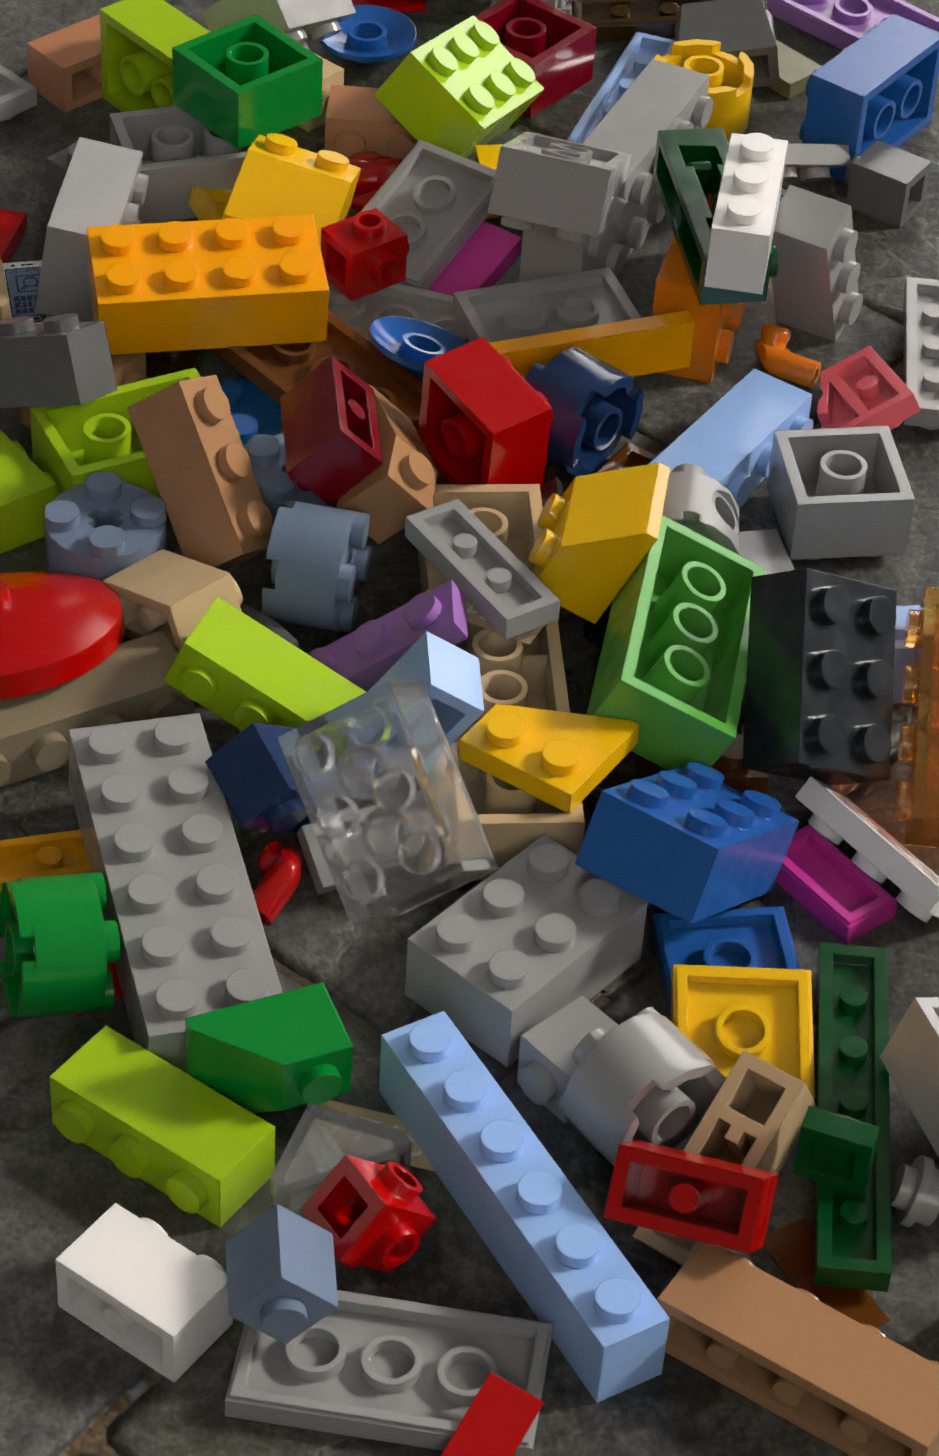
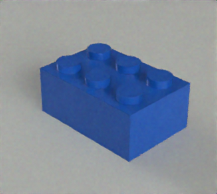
(874, 89)
(687, 841)

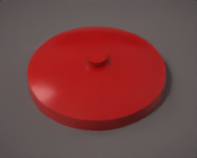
(54, 628)

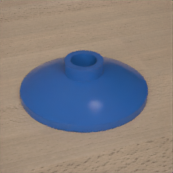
(372, 35)
(411, 341)

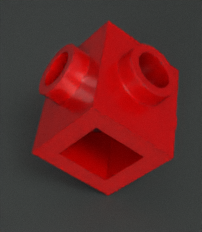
(364, 253)
(371, 1213)

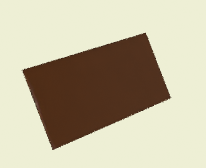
(794, 1252)

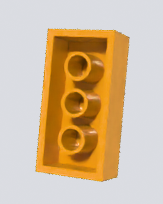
(208, 283)

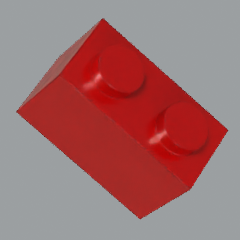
(691, 1196)

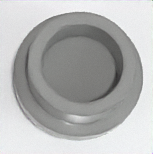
(916, 1192)

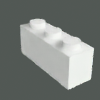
(746, 213)

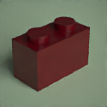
(330, 431)

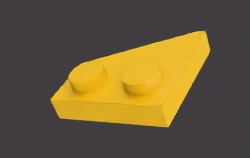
(548, 751)

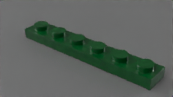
(852, 1081)

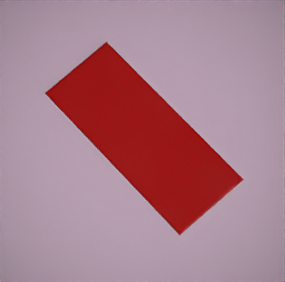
(494, 1420)

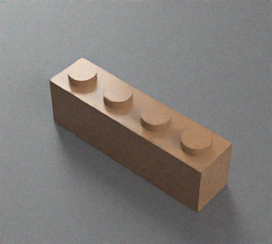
(801, 1357)

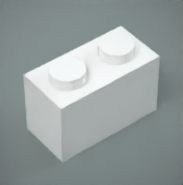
(144, 1291)

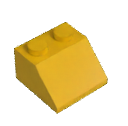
(290, 180)
(599, 535)

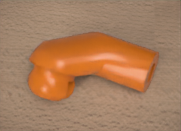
(779, 359)

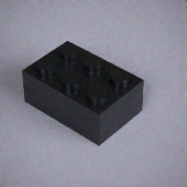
(819, 677)

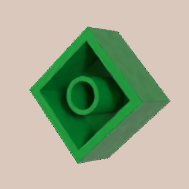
(247, 81)

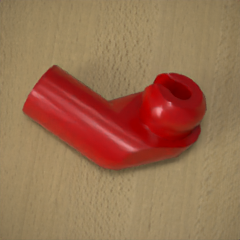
(282, 873)

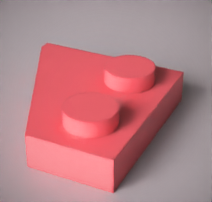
(863, 393)

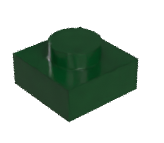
(836, 1150)

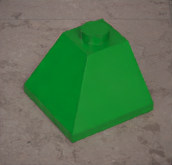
(272, 1050)

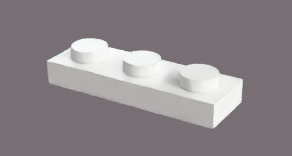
(876, 849)

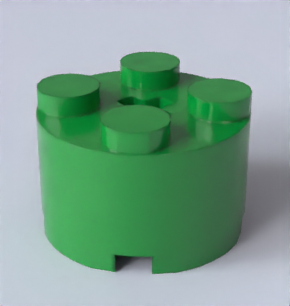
(57, 945)

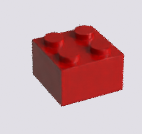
(483, 418)

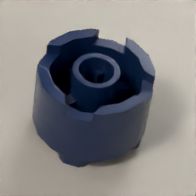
(590, 409)

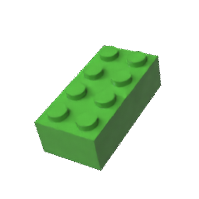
(678, 649)

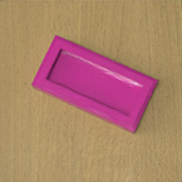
(833, 887)

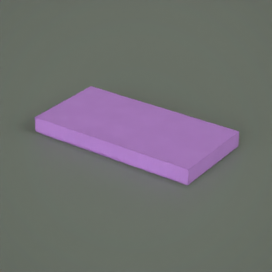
(845, 20)

